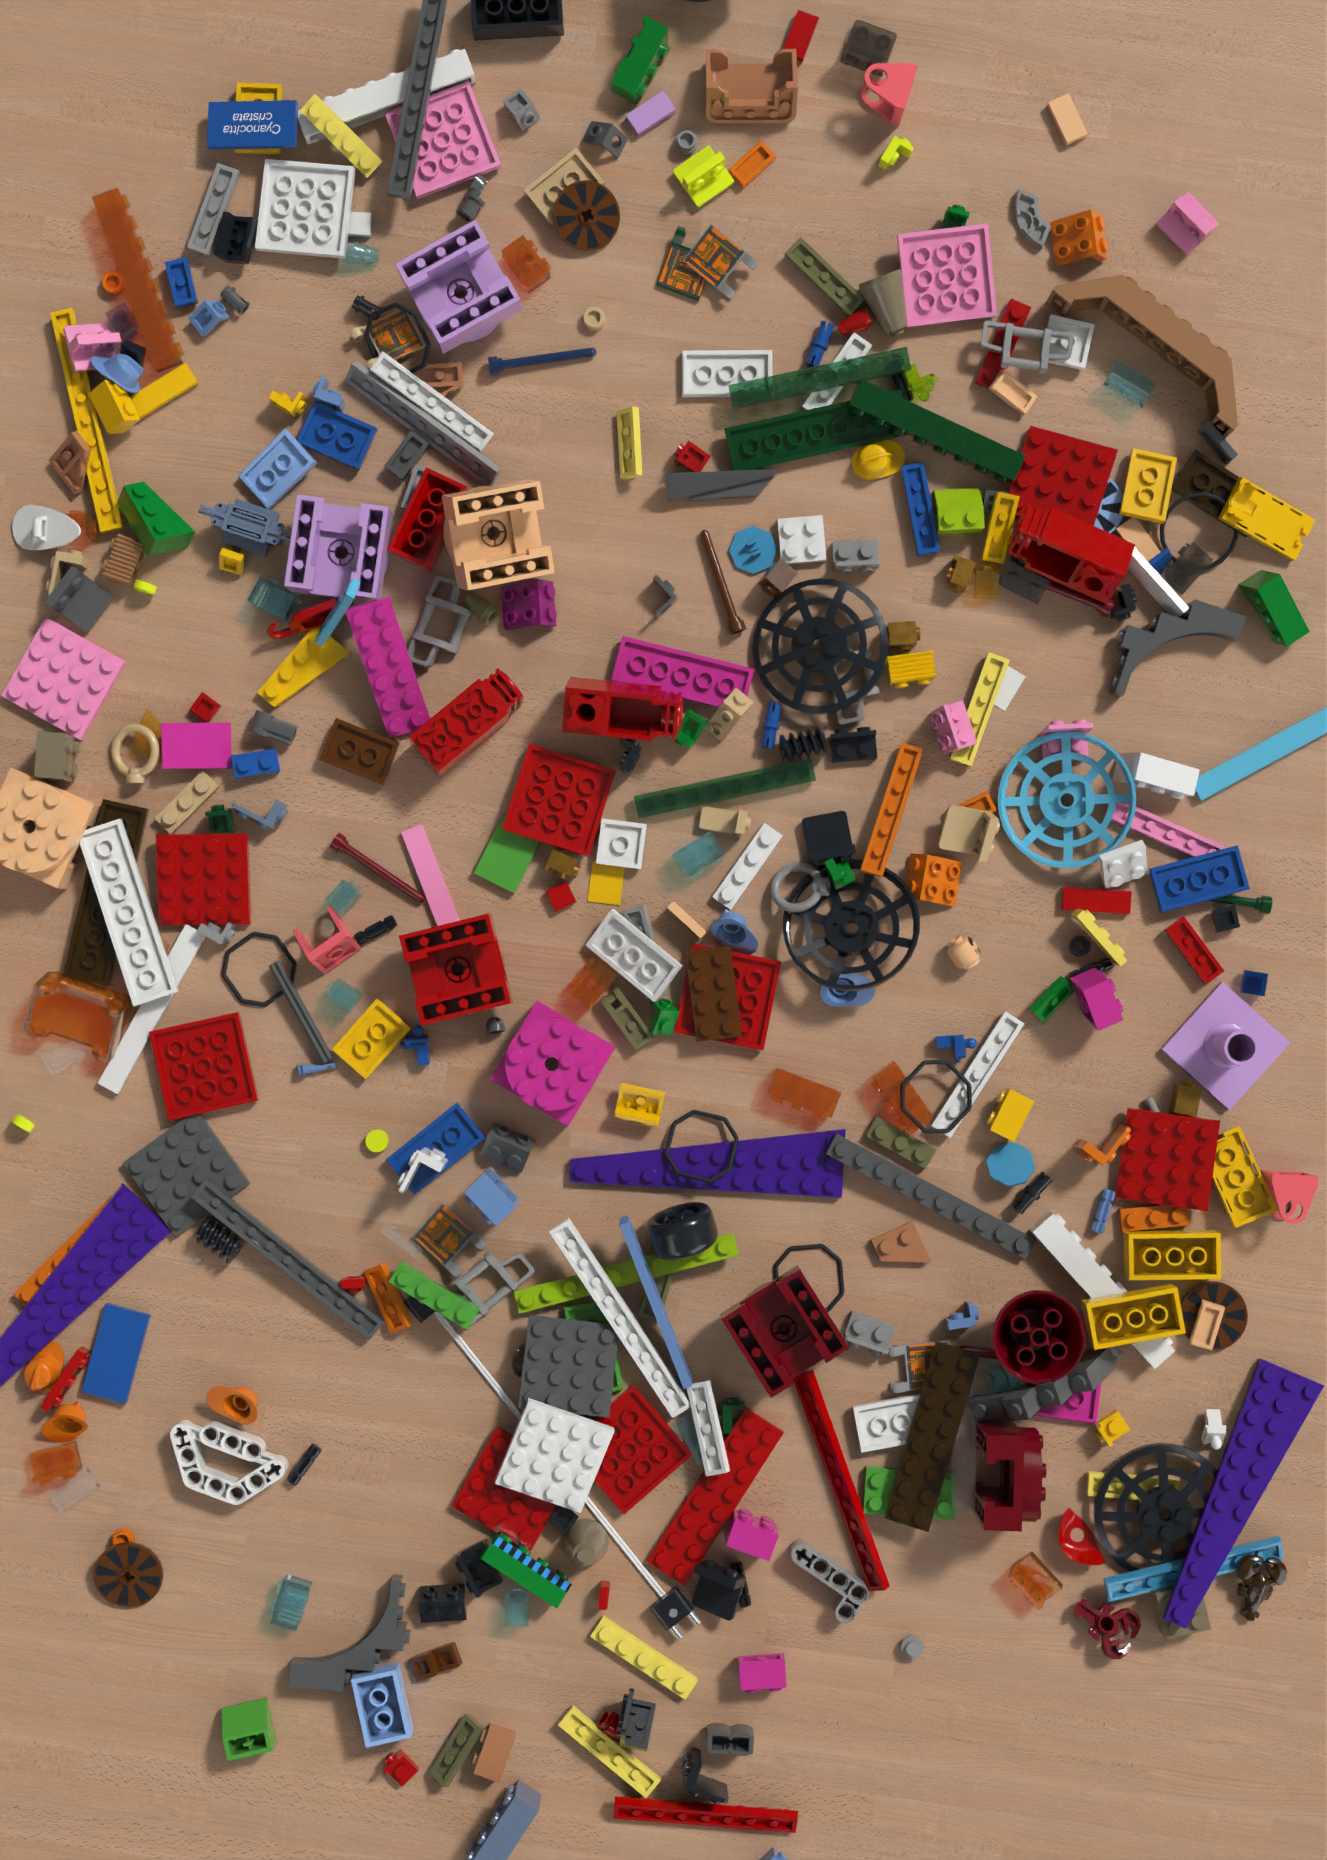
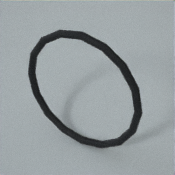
(1193, 495)

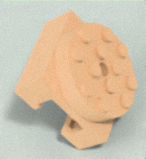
(516, 544)
(59, 827)

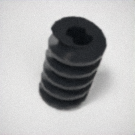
(802, 744)
(218, 1240)

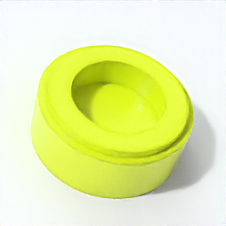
(144, 587)
(23, 1123)
(377, 1140)

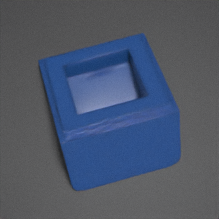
(1161, 560)

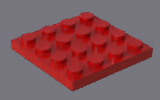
(1063, 474)
(558, 800)
(203, 878)
(755, 991)
(203, 1066)
(1168, 1159)
(640, 1451)
(499, 1507)

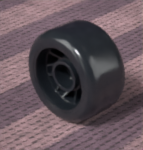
(682, 1230)

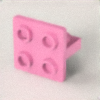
(1187, 223)
(88, 341)
(952, 727)

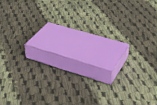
(650, 113)

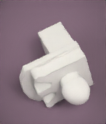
(1213, 1431)

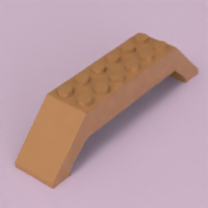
(1161, 333)

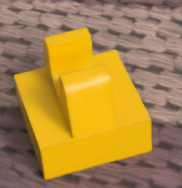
(232, 561)

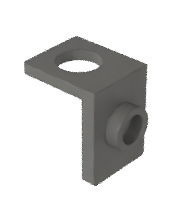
(602, 135)
(668, 590)

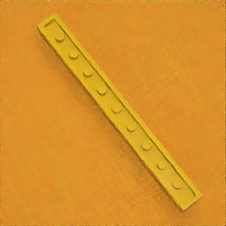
(90, 429)

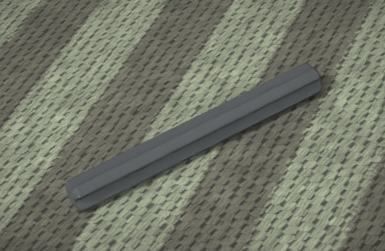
(301, 1012)

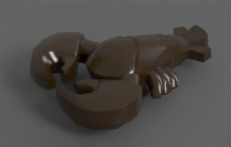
(1257, 1586)

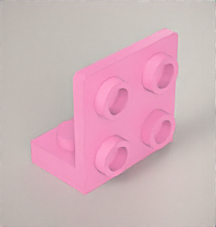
(1054, 746)

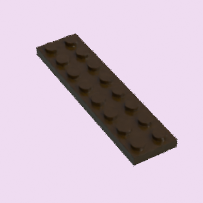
(91, 948)
(932, 1436)

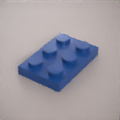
(337, 435)

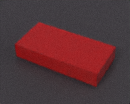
(801, 33)

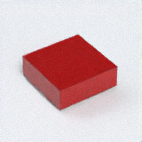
(205, 707)
(561, 896)
(604, 1595)

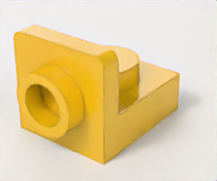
(284, 403)
(1111, 1428)

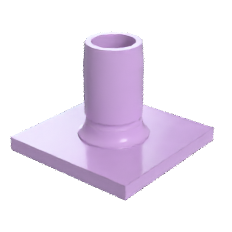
(1225, 1045)

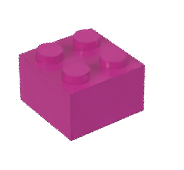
(1097, 998)
(751, 1534)

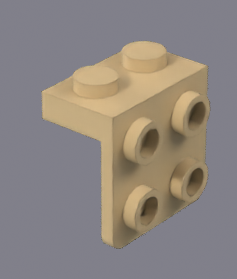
(969, 831)

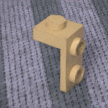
(58, 562)
(728, 714)
(724, 820)

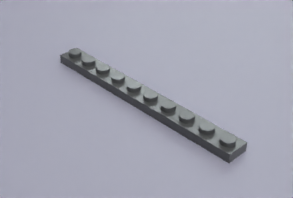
(416, 99)
(930, 1196)
(287, 1259)

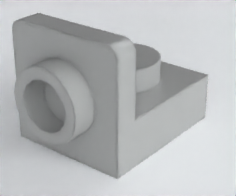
(521, 109)
(213, 932)

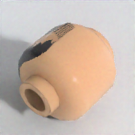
(963, 952)

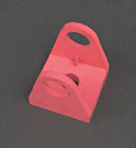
(893, 90)
(333, 950)
(1291, 1188)

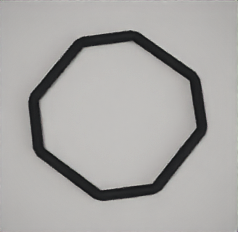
(420, 326)
(241, 942)
(709, 1115)
(913, 1119)
(827, 1250)

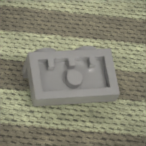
(855, 555)
(868, 1333)

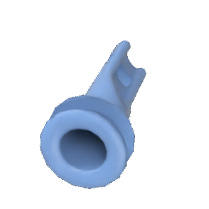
(311, 1068)

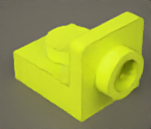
(893, 151)

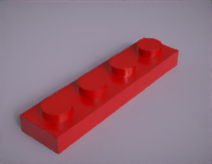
(1017, 314)

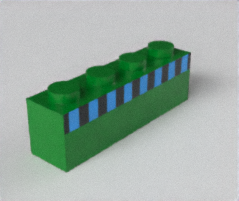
(525, 1570)

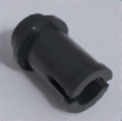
(364, 306)

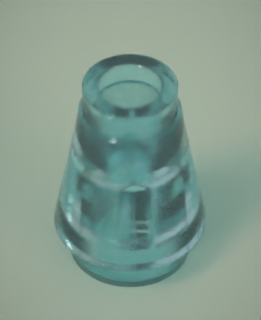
(361, 254)

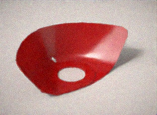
(1082, 1552)

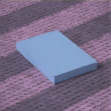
(277, 469)

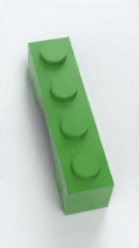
(434, 1295)

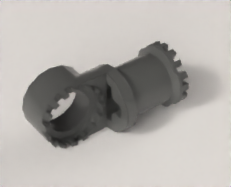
(473, 202)

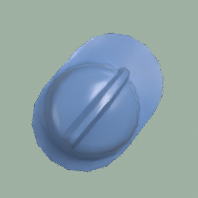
(119, 369)
(733, 931)
(840, 998)

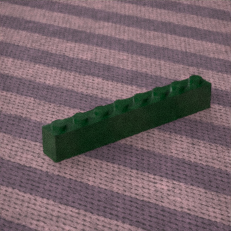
(935, 431)

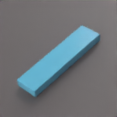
(337, 612)

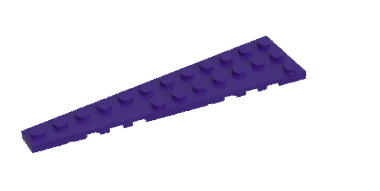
(1260, 1437)

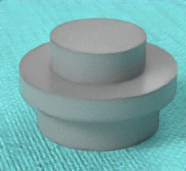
(686, 142)
(912, 1647)

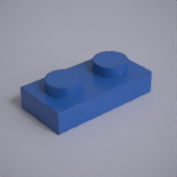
(181, 282)
(255, 763)

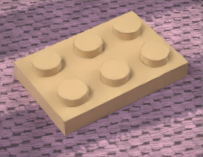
(549, 185)

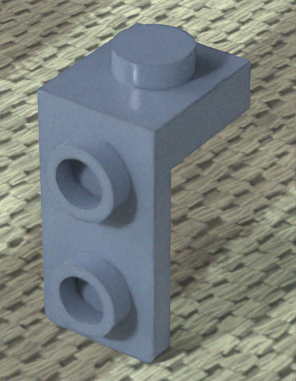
(276, 814)

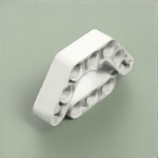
(245, 1483)

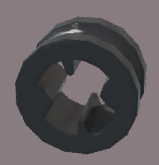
(1072, 946)

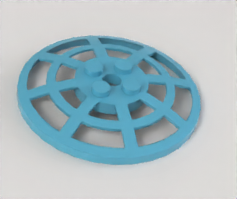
(1051, 796)

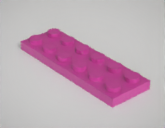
(388, 666)
(693, 675)

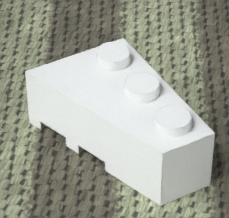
(1158, 775)

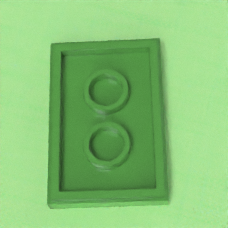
(506, 858)

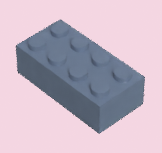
(507, 1824)

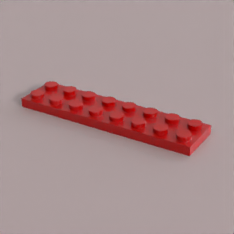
(715, 1498)

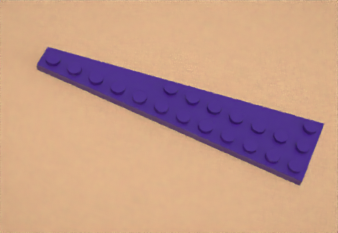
(760, 1165)
(101, 1256)

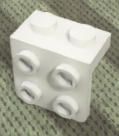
(431, 1158)

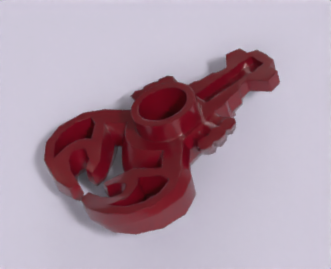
(1107, 1626)

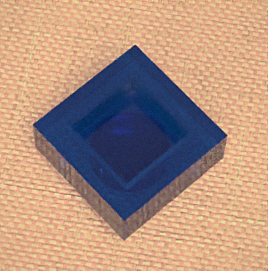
(1254, 983)

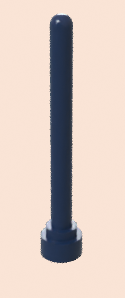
(497, 364)

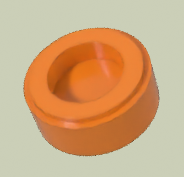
(112, 283)

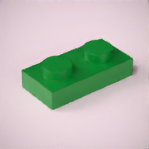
(1052, 999)

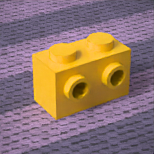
(114, 407)
(1010, 1114)

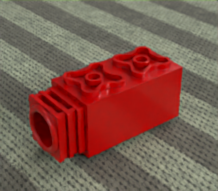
(1071, 552)
(621, 709)
(466, 722)

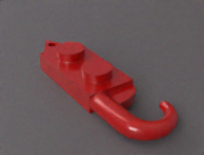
(304, 620)

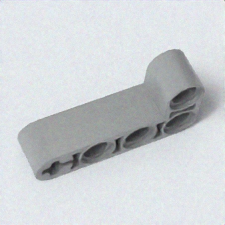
(826, 1575)

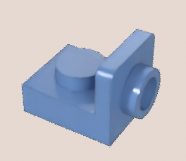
(208, 316)
(331, 398)
(959, 1320)

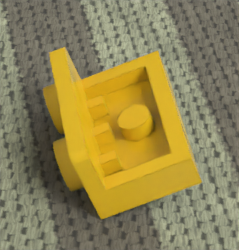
(639, 1104)

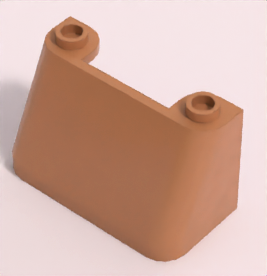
(751, 90)

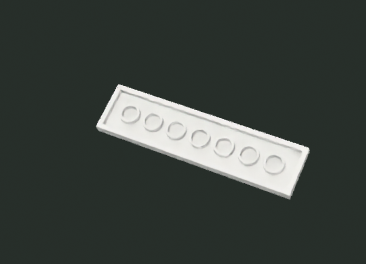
(127, 912)

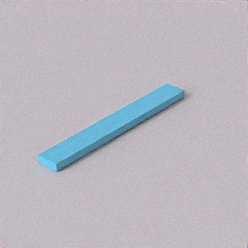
(1261, 754)

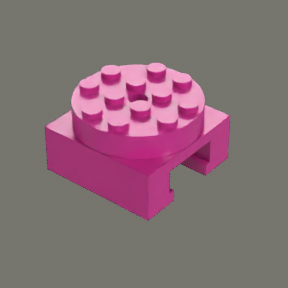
(579, 1058)

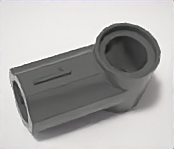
(268, 726)

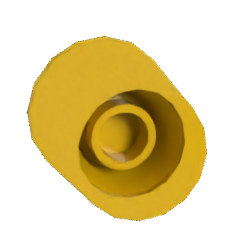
(878, 460)

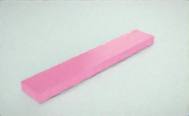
(1164, 832)
(430, 875)

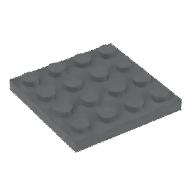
(178, 1164)
(569, 1365)

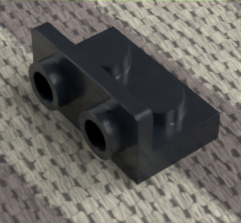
(853, 746)
(630, 758)

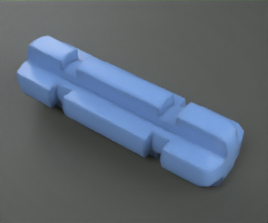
(1103, 1211)

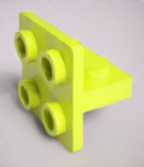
(703, 175)

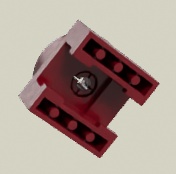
(783, 1355)
(1021, 1475)

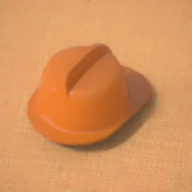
(44, 1368)
(236, 1403)
(65, 1423)

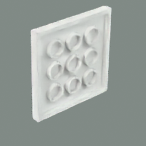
(305, 208)
(554, 1455)

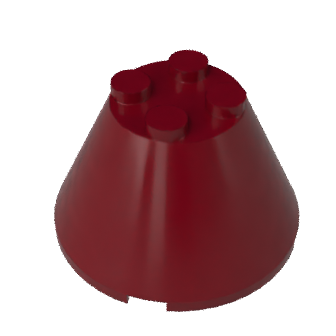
(1038, 1336)

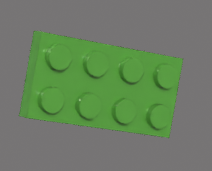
(878, 1489)

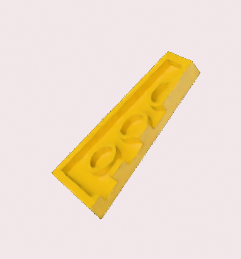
(302, 667)

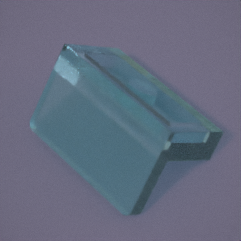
(1129, 384)
(688, 1431)

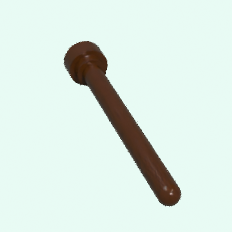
(735, 624)

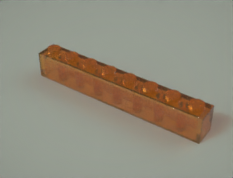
(137, 279)

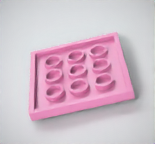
(453, 141)
(947, 275)
(63, 678)

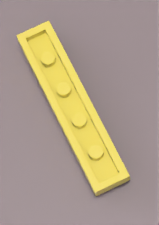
(982, 704)
(644, 1657)
(609, 1751)

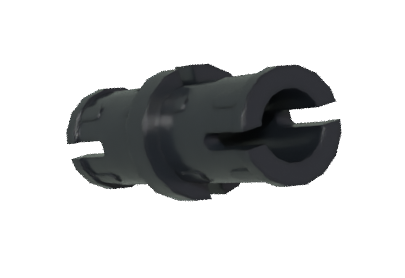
(1032, 1192)

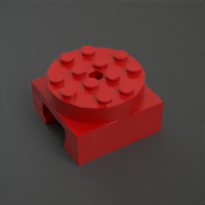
(431, 963)

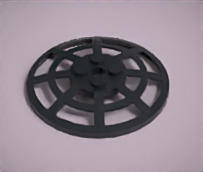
(827, 658)
(859, 941)
(1151, 1503)

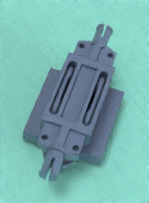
(247, 526)

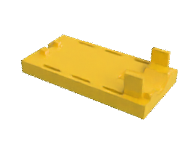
(1267, 517)
(1239, 1181)

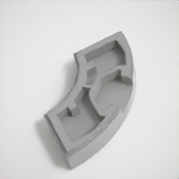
(1029, 219)

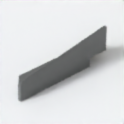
(717, 484)

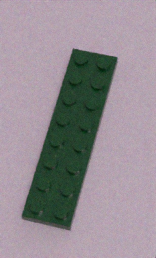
(801, 436)

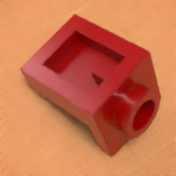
(691, 457)
(399, 1767)

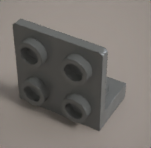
(79, 599)

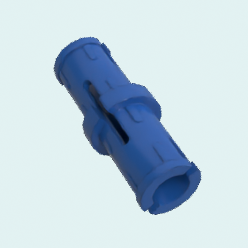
(819, 344)
(770, 725)

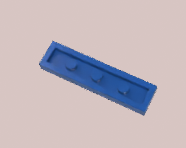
(920, 509)

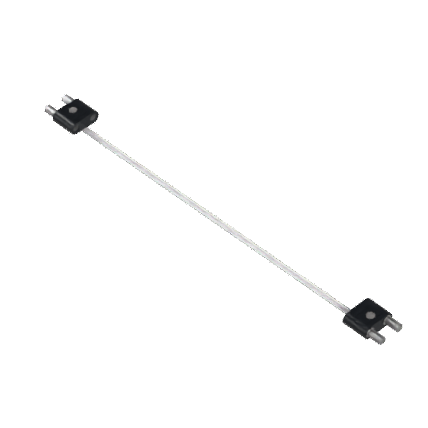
(670, 1606)

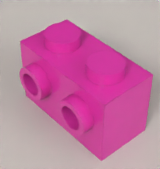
(762, 1672)

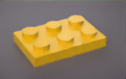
(259, 92)
(1148, 486)
(371, 1038)

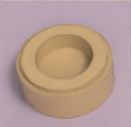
(594, 318)

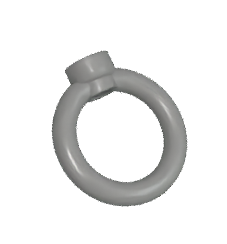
(821, 887)

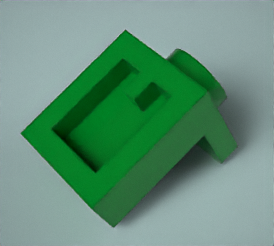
(840, 873)

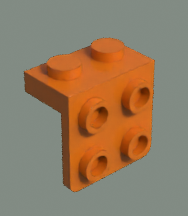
(1079, 238)
(933, 878)
(1107, 1151)

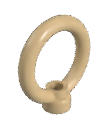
(135, 775)

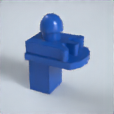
(420, 1042)
(958, 1042)

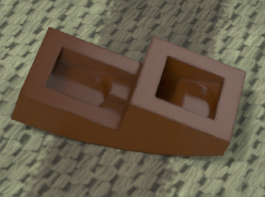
(435, 1661)

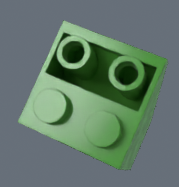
(247, 1729)

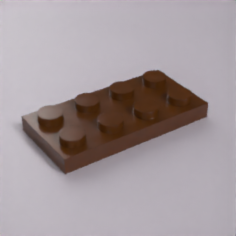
(713, 993)

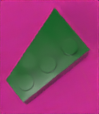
(641, 61)
(153, 520)
(1275, 607)

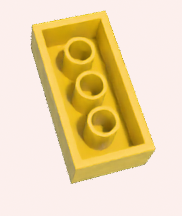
(1172, 1255)
(1133, 1316)

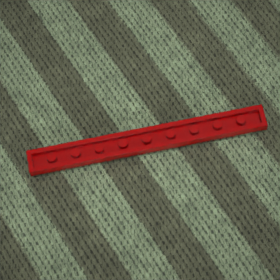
(841, 1481)

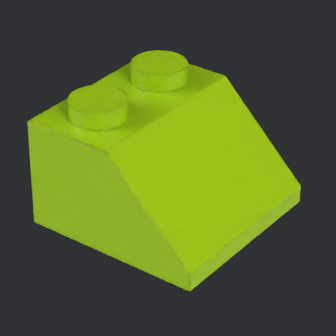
(959, 511)

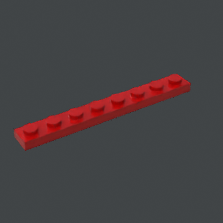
(705, 1814)

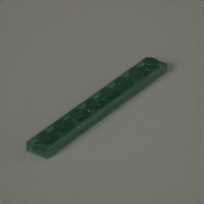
(819, 378)
(724, 788)

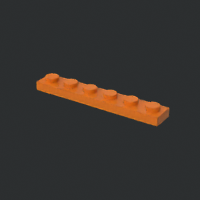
(891, 810)
(28, 1289)

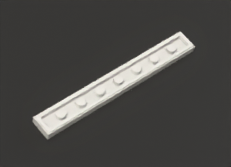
(150, 1014)

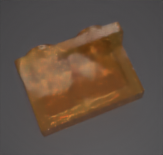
(56, 1462)
(1034, 1580)

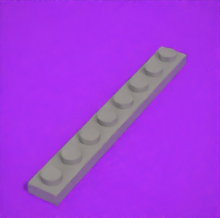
(422, 424)

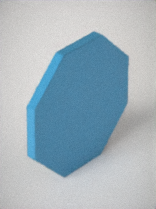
(753, 550)
(1010, 1164)

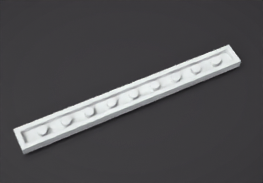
(620, 1317)

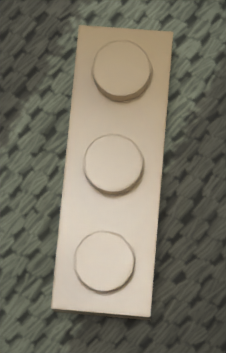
(187, 802)

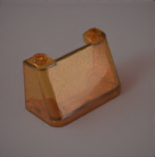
(78, 1008)

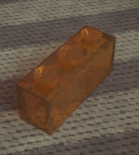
(888, 1082)
(803, 1093)

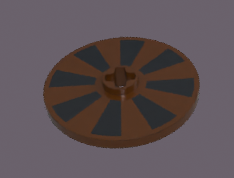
(569, 222)
(1234, 1316)
(113, 1582)

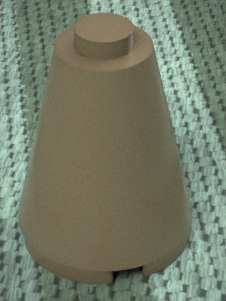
(887, 301)
(586, 1542)

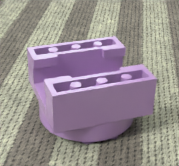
(456, 265)
(326, 529)

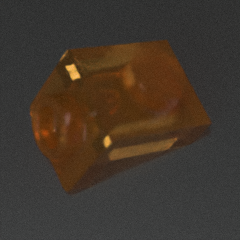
(85, 520)

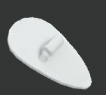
(43, 528)

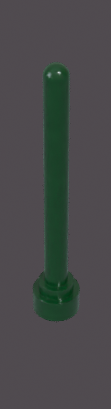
(1262, 904)

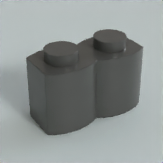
(734, 1739)

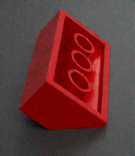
(421, 528)

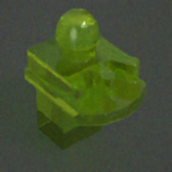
(922, 385)

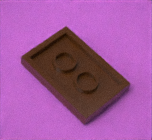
(359, 751)

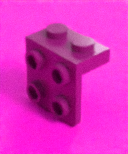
(528, 604)

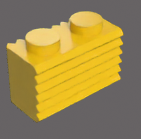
(911, 668)

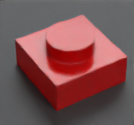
(353, 1283)

